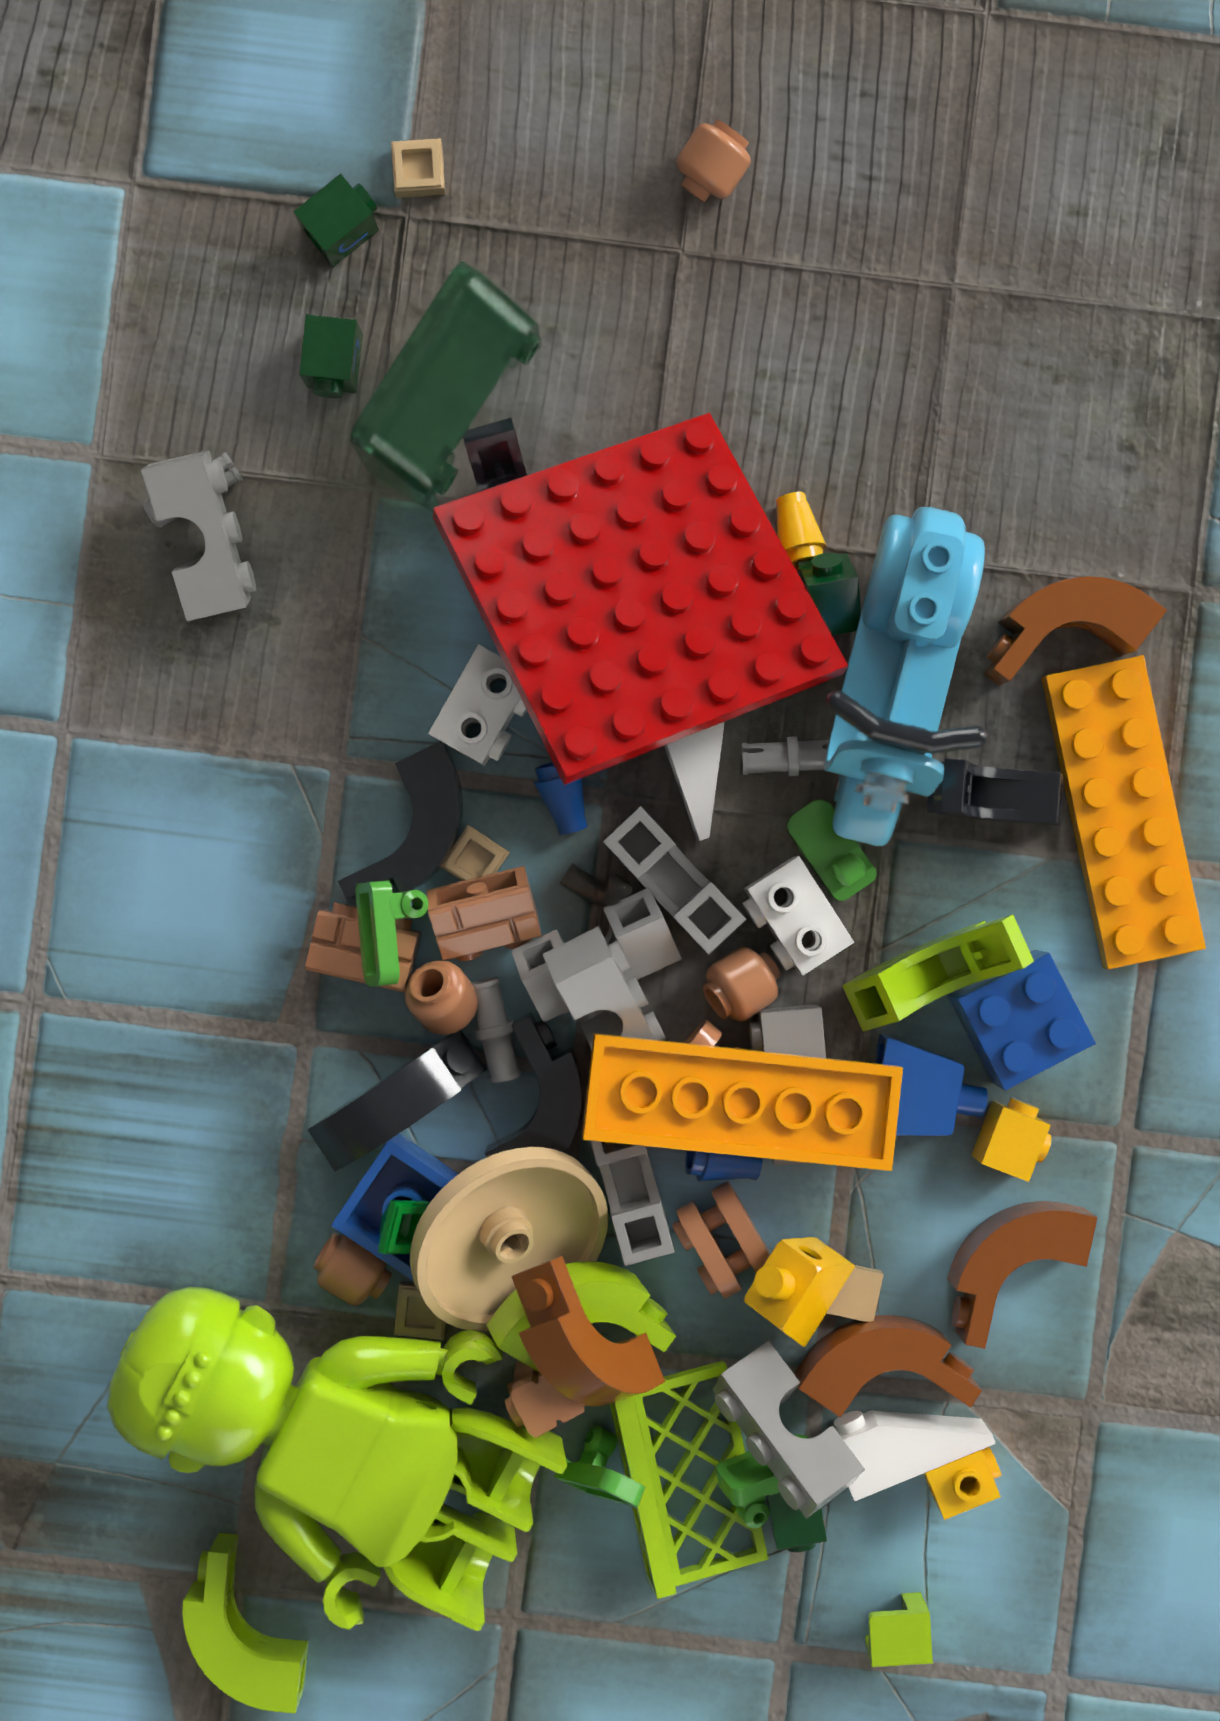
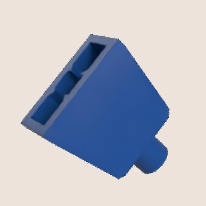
(929, 1089)

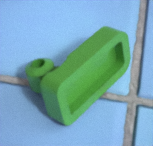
(834, 859)
(377, 930)
(593, 1478)
(746, 1485)

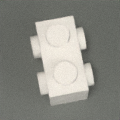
(475, 703)
(801, 912)

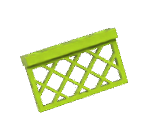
(651, 1516)

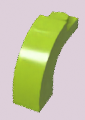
(936, 969)
(605, 1295)
(231, 1653)

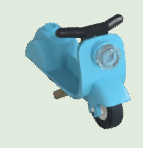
(901, 672)

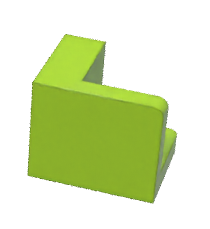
(900, 1635)

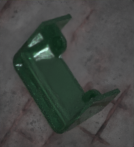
(442, 384)

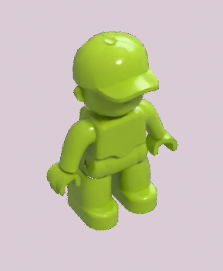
(338, 1446)

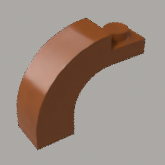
(1098, 605)
(1005, 1243)
(571, 1350)
(863, 1350)

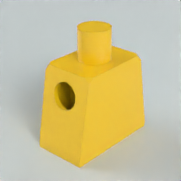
(796, 1288)

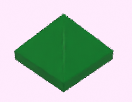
(399, 1226)

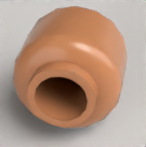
(713, 161)
(741, 984)
(441, 997)
(350, 1270)

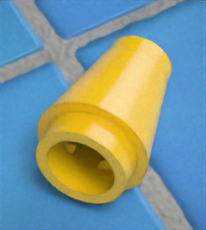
(798, 528)

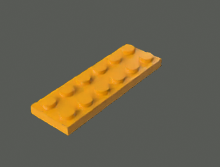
(1123, 812)
(742, 1102)

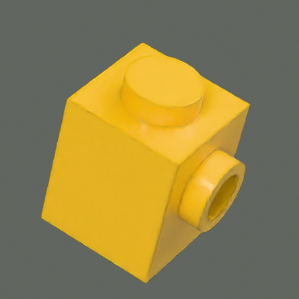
(1012, 1139)
(964, 1483)

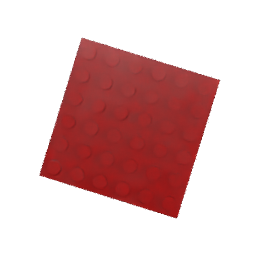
(637, 595)

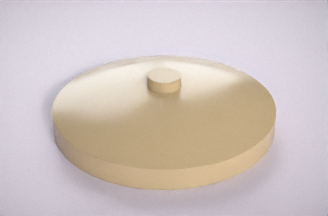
(499, 1222)

